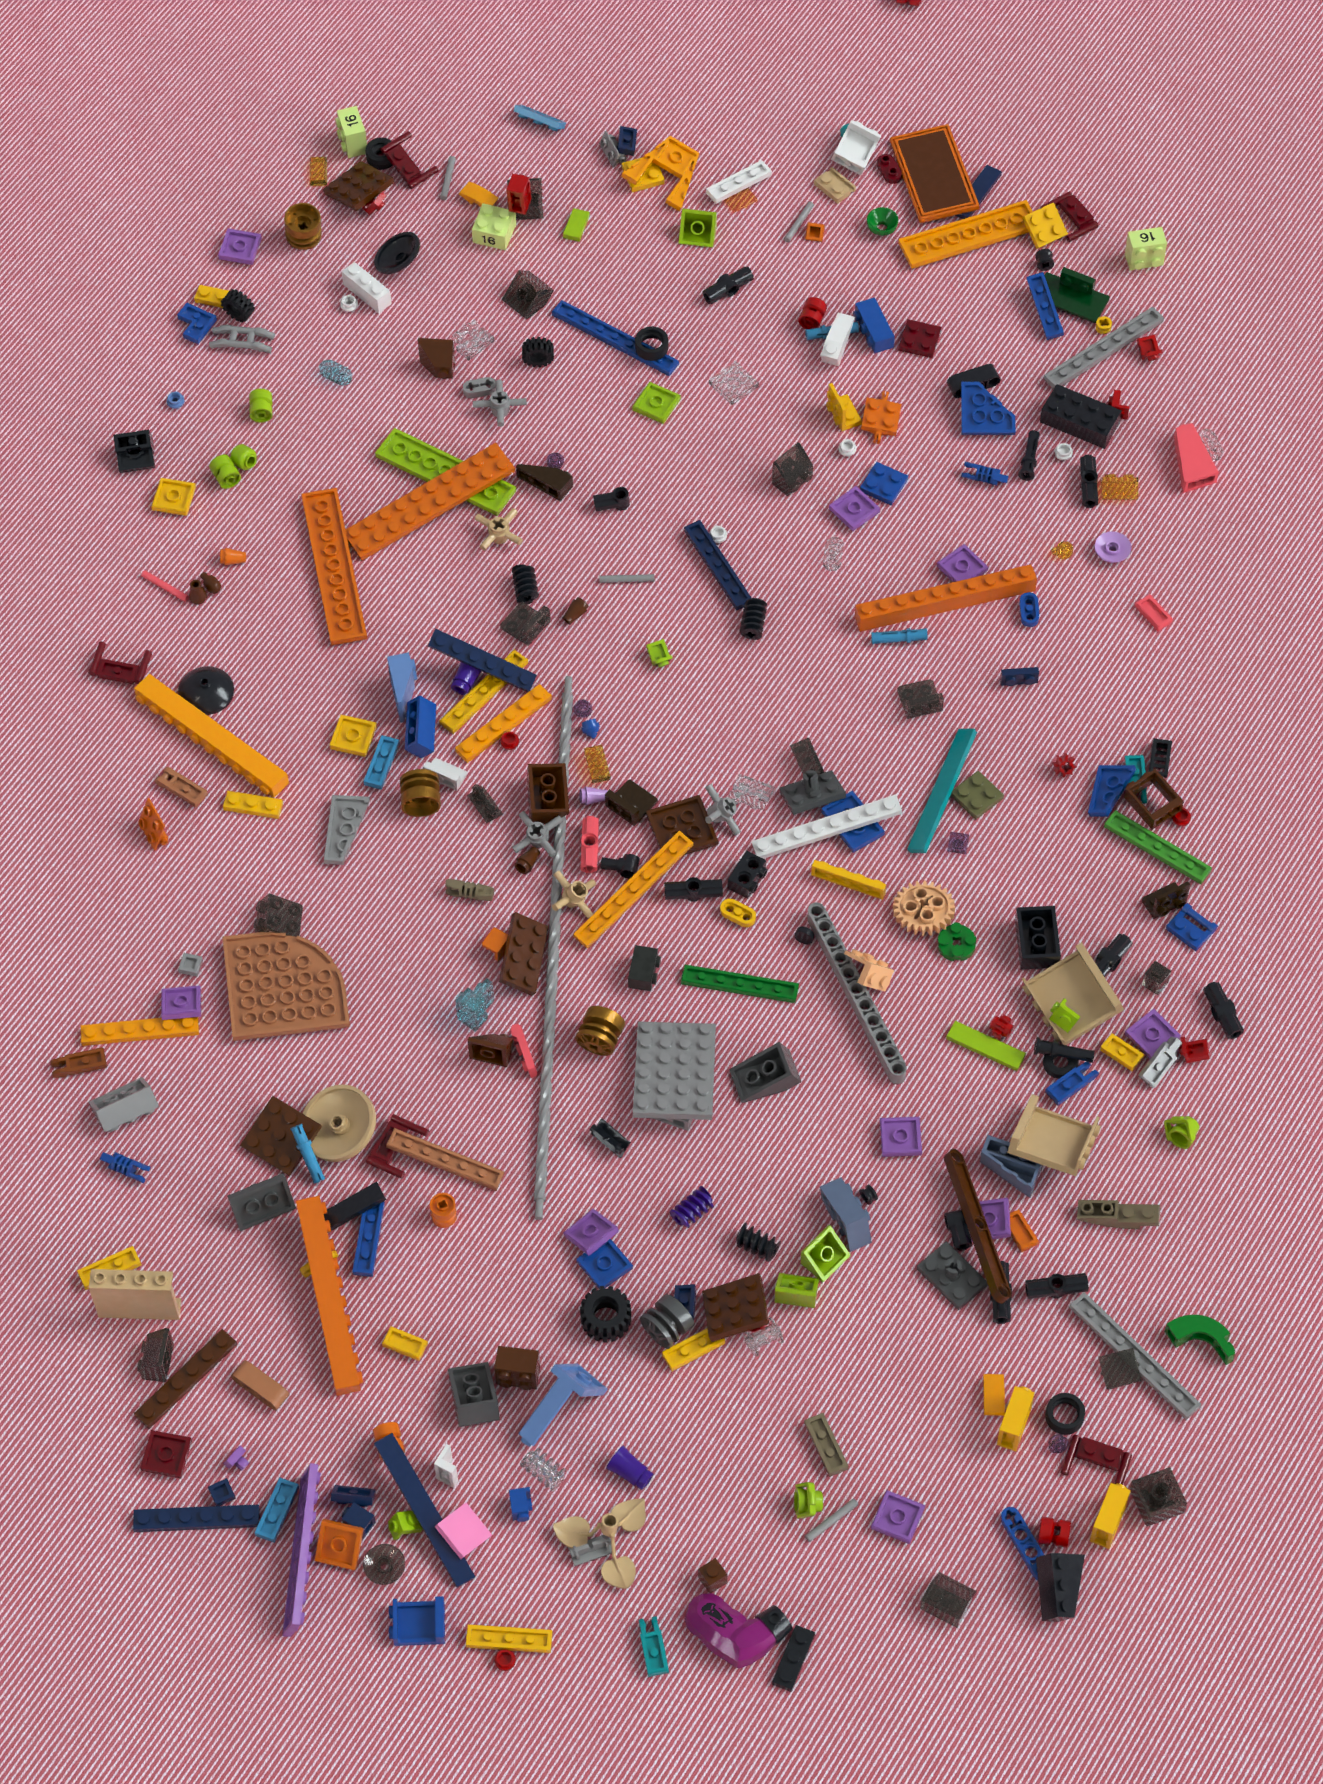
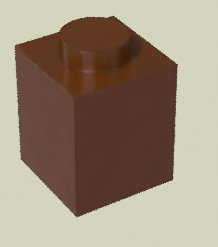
(712, 1575)

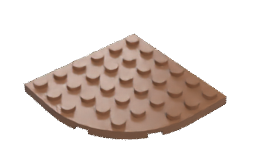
(282, 986)

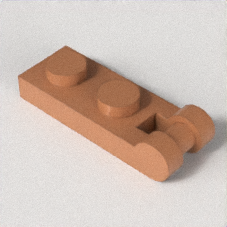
(181, 787)

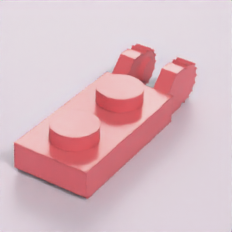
(523, 1049)

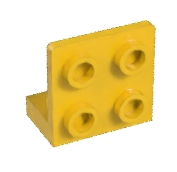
(842, 409)

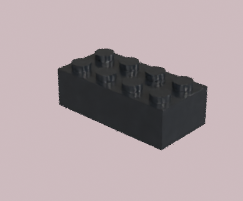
(1080, 416)

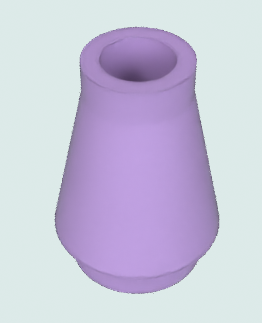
(591, 795)

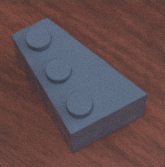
(1014, 1169)
(847, 1212)

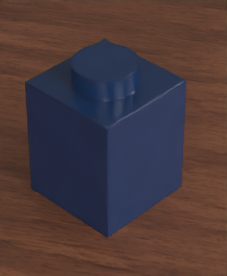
(358, 1517)

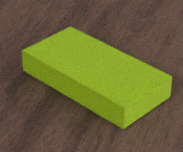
(576, 224)

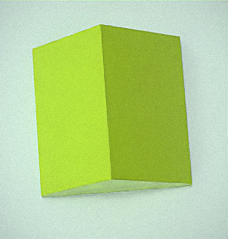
(698, 227)
(824, 1254)
(796, 1290)

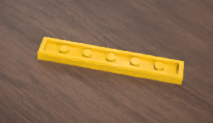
(478, 697)

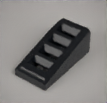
(1165, 744)

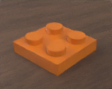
(339, 1544)

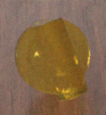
(1063, 550)

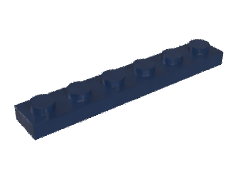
(717, 564)
(481, 660)
(196, 1518)

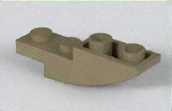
(1116, 1215)

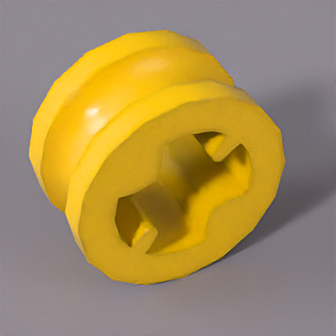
(1106, 328)

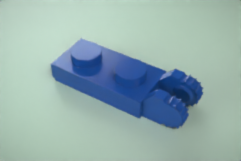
(1070, 1083)

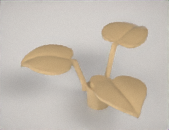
(629, 1516)

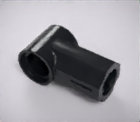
(612, 500)
(958, 1228)

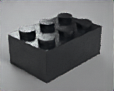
(1037, 937)

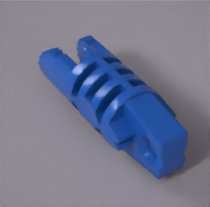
(985, 474)
(124, 1165)

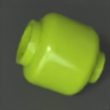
(243, 457)

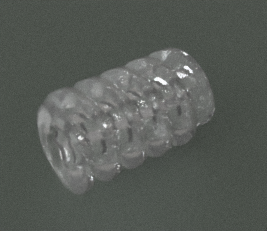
(543, 1469)

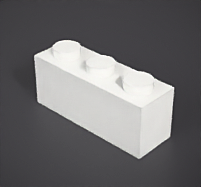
(366, 287)

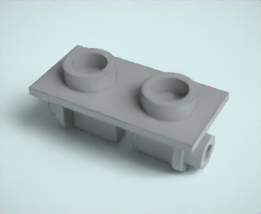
(609, 146)
(594, 1549)

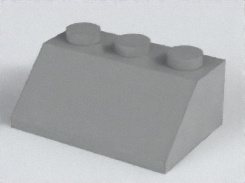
(124, 1104)

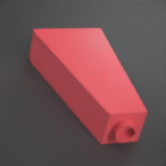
(1193, 459)

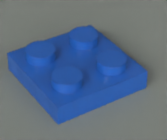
(884, 483)
(605, 1264)

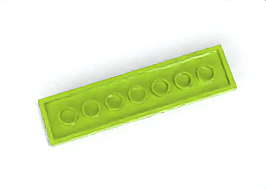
(429, 462)

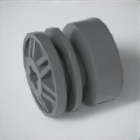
(667, 1321)

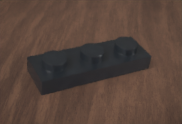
(793, 1658)

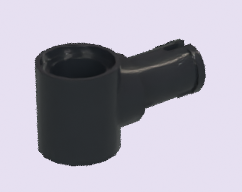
(625, 866)

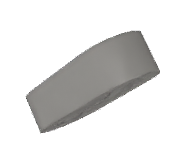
(479, 387)

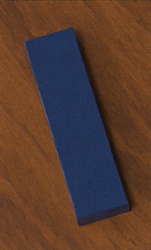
(983, 185)

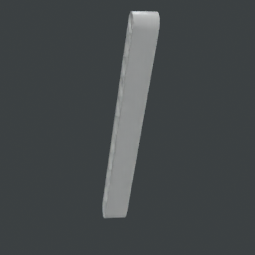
(859, 1000)

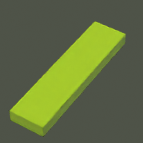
(986, 1046)

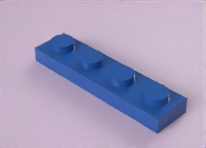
(1045, 306)
(368, 1241)

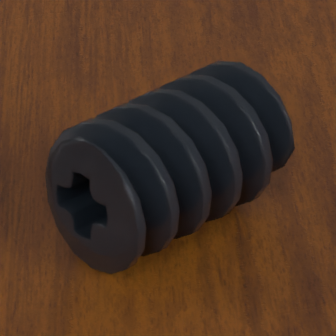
(525, 583)
(753, 618)
(757, 1243)

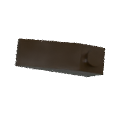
(547, 479)

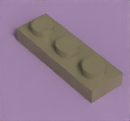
(826, 1444)

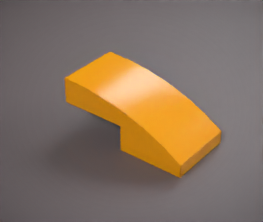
(477, 194)
(994, 1394)

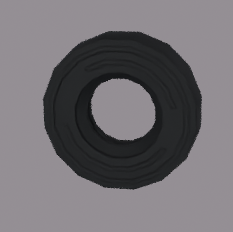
(1055, 1071)

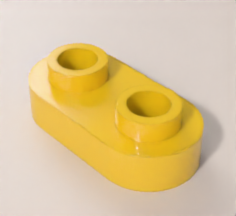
(739, 912)

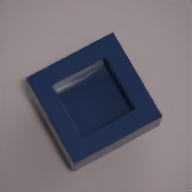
(221, 1492)

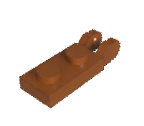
(79, 1062)

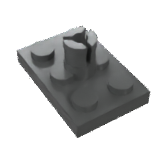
(812, 791)
(261, 1202)
(952, 1275)

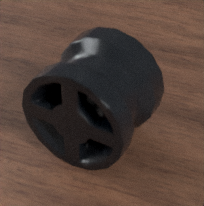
(1044, 259)

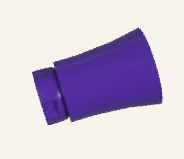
(464, 678)
(630, 1468)

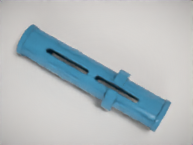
(823, 331)
(899, 636)
(307, 1153)

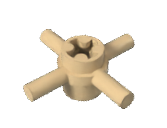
(498, 529)
(573, 894)

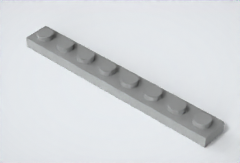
(1104, 348)
(1149, 1368)

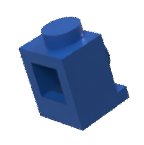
(520, 1503)

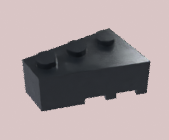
(1059, 1585)

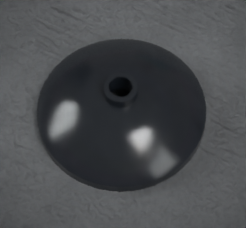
(397, 253)
(210, 697)

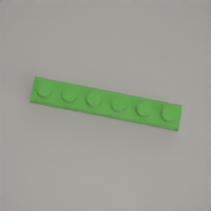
(1158, 847)

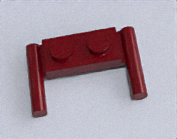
(404, 164)
(1077, 213)
(117, 670)
(382, 1156)
(1098, 1454)

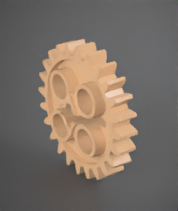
(931, 913)

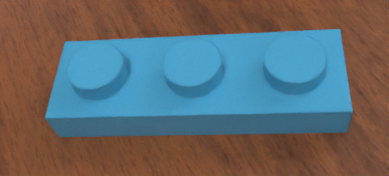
(539, 117)
(381, 762)
(276, 1510)

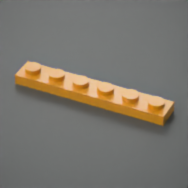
(503, 723)
(138, 1030)

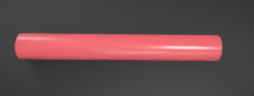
(167, 587)

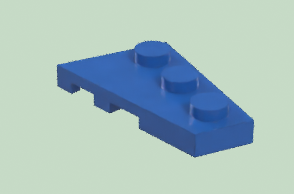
(1108, 788)

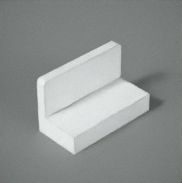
(448, 774)
(444, 1469)

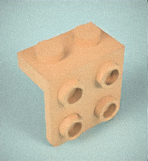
(875, 972)

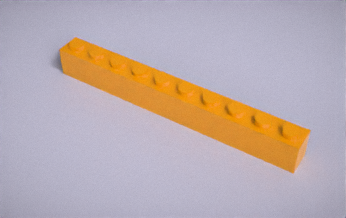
(211, 736)

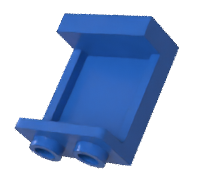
(418, 1622)

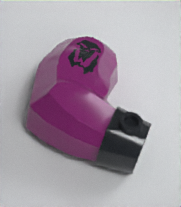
(731, 1634)

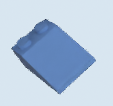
(402, 677)

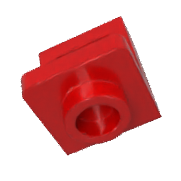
(375, 204)
(1149, 348)
(1114, 402)
(1194, 1050)

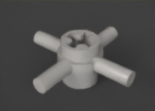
(499, 403)
(721, 810)
(532, 831)

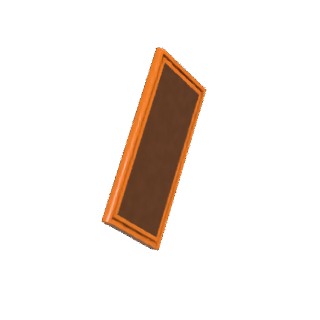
(934, 173)

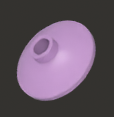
(1112, 541)

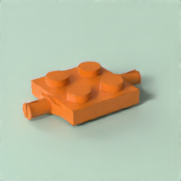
(881, 417)

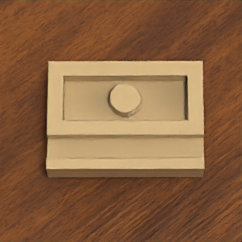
(834, 185)

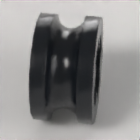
(868, 1194)

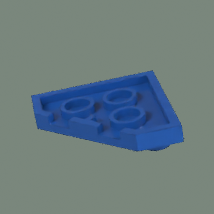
(984, 412)

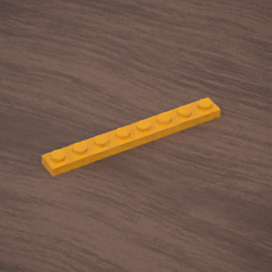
(633, 889)

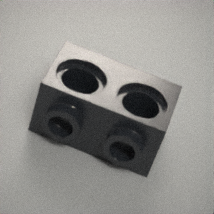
(743, 873)

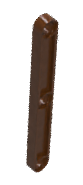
(980, 1235)

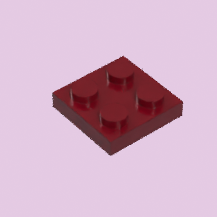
(919, 338)
(166, 1454)

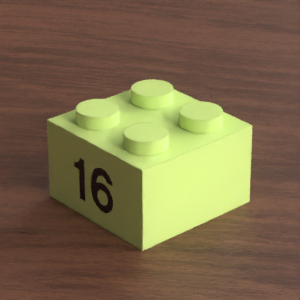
(351, 132)
(493, 226)
(1145, 248)

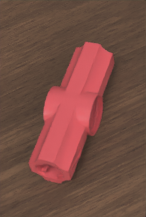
(590, 834)

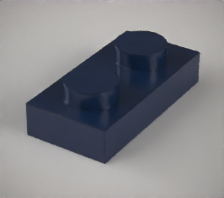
(627, 140)
(1019, 676)
(687, 1297)
(347, 1494)

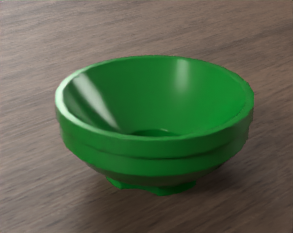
(882, 216)

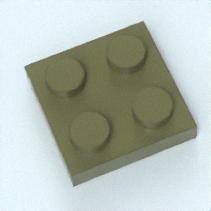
(977, 795)

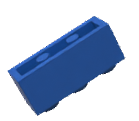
(874, 325)
(420, 727)

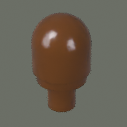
(211, 583)

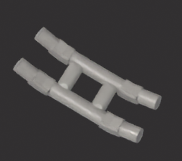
(249, 344)

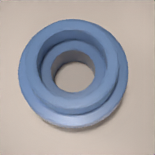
(175, 400)

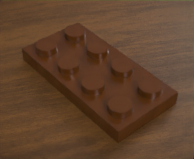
(523, 954)

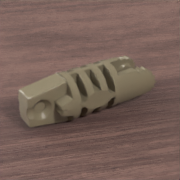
(469, 890)

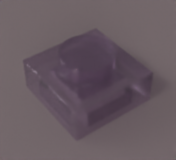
(958, 843)

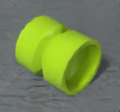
(260, 405)
(225, 471)

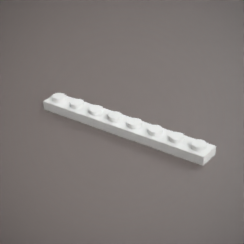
(827, 827)

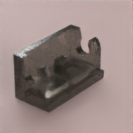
(806, 756)

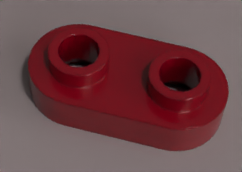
(887, 165)

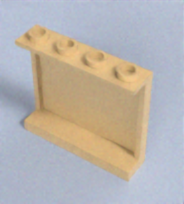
(1082, 986)
(1053, 1139)
(134, 1294)

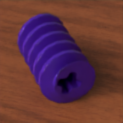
(692, 1207)

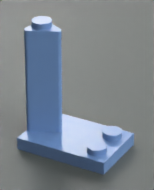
(570, 1378)

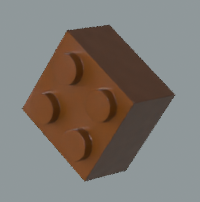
(517, 1367)

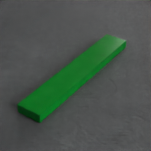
(740, 983)

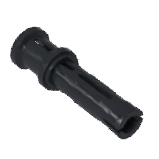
(1028, 461)
(1054, 1049)

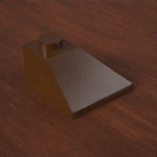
(437, 356)
(491, 1049)

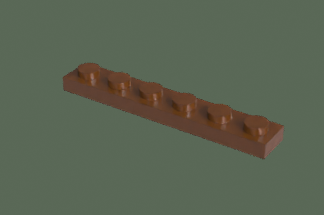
(185, 1379)

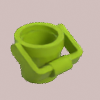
(1183, 1132)
(807, 1500)

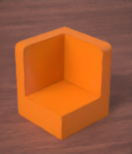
(496, 942)

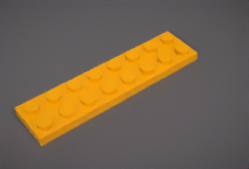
(965, 234)

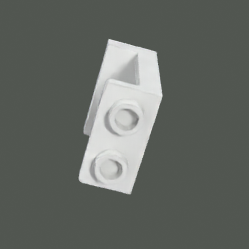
(856, 147)

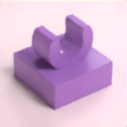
(237, 1459)

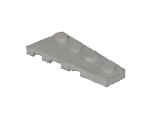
(343, 824)

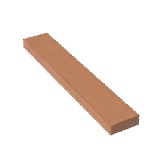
(445, 1159)

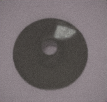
(382, 1555)

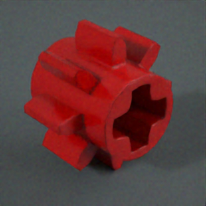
(1067, 769)
(1001, 1027)

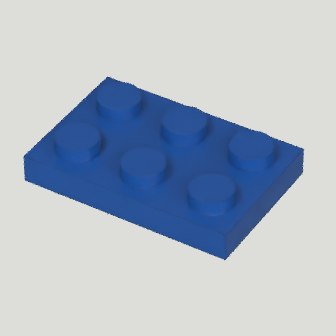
(858, 837)

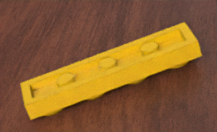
(848, 879)
(509, 1638)

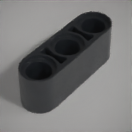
(984, 374)

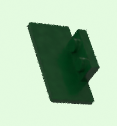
(1076, 294)

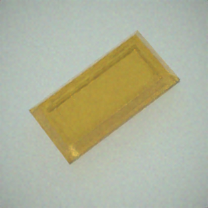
(318, 171)

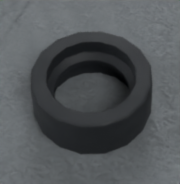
(651, 354)
(1065, 1398)

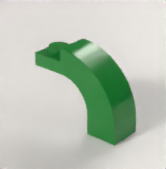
(1201, 1328)

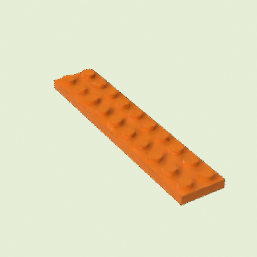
(429, 501)
(334, 566)

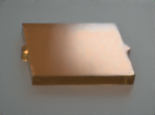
(741, 200)

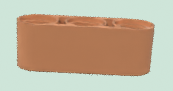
(260, 1385)

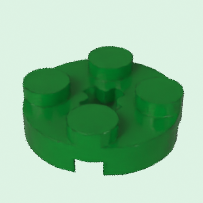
(956, 932)

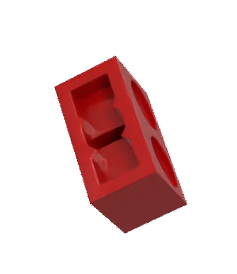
(518, 194)

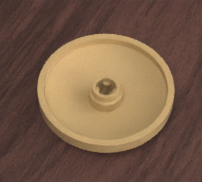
(346, 1122)

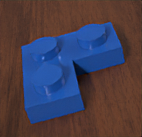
(199, 321)

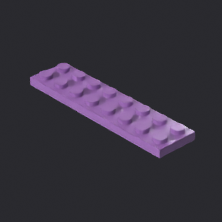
(300, 1550)

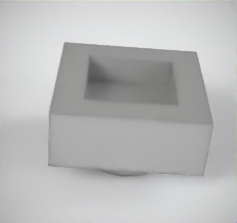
(190, 964)

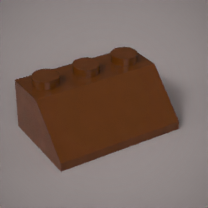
(547, 791)

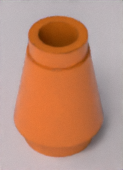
(232, 556)

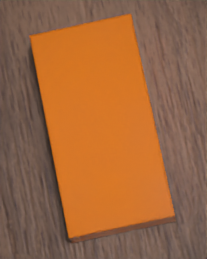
(1021, 1232)

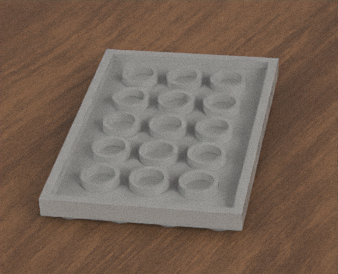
(674, 1070)

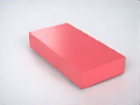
(1153, 612)

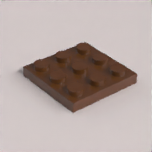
(358, 185)
(683, 816)
(272, 1138)
(735, 1307)

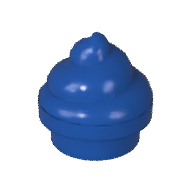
(590, 728)

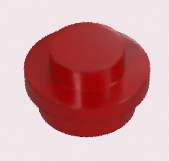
(509, 740)
(1182, 818)
(505, 1660)

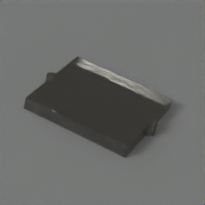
(1120, 1369)

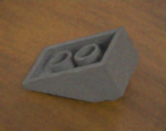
(765, 1073)
(473, 1394)

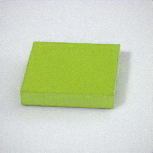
(656, 402)

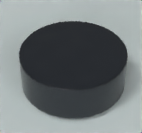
(804, 935)

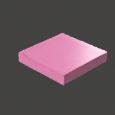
(463, 1530)

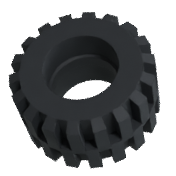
(605, 1299)

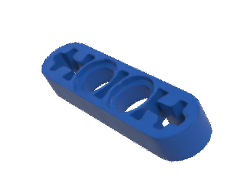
(1021, 1545)

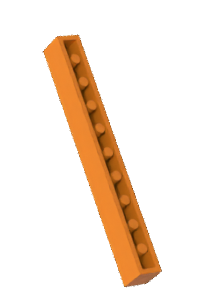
(945, 597)
(328, 1295)

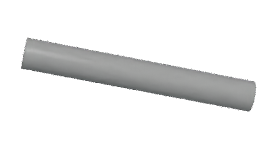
(448, 175)
(799, 221)
(627, 578)
(831, 1520)

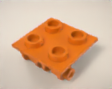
(152, 825)

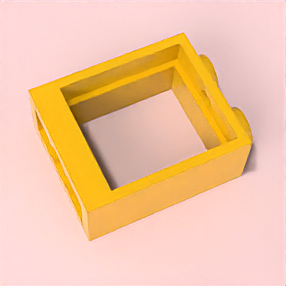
(1015, 1418)
(1110, 1515)

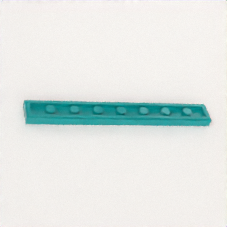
(942, 791)

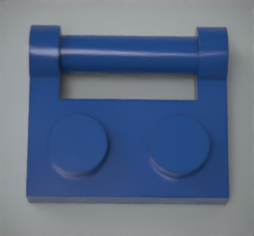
(1187, 931)

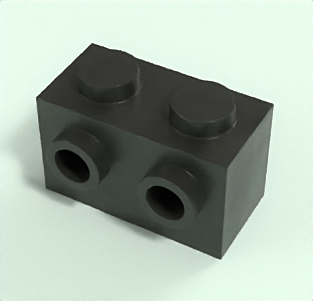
(643, 968)

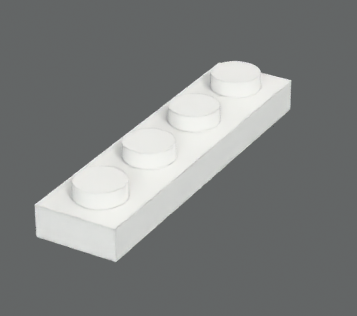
(738, 181)

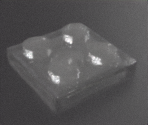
(733, 383)

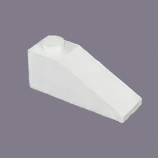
(837, 339)

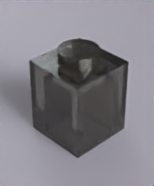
(1156, 978)

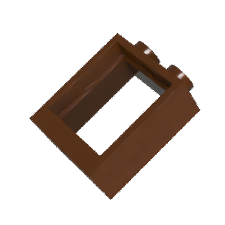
(1161, 815)

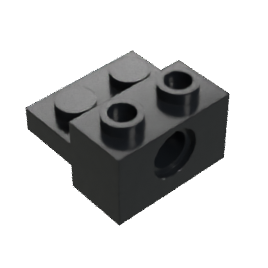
(134, 451)

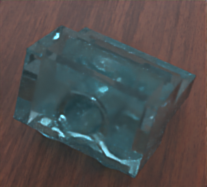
(472, 1005)

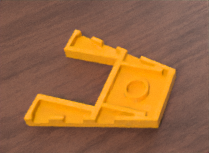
(675, 159)

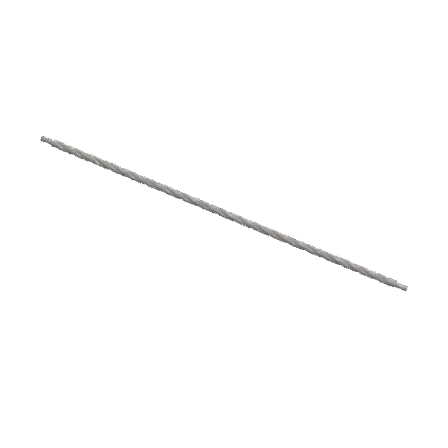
(552, 966)

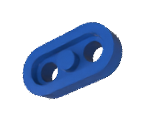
(1029, 611)

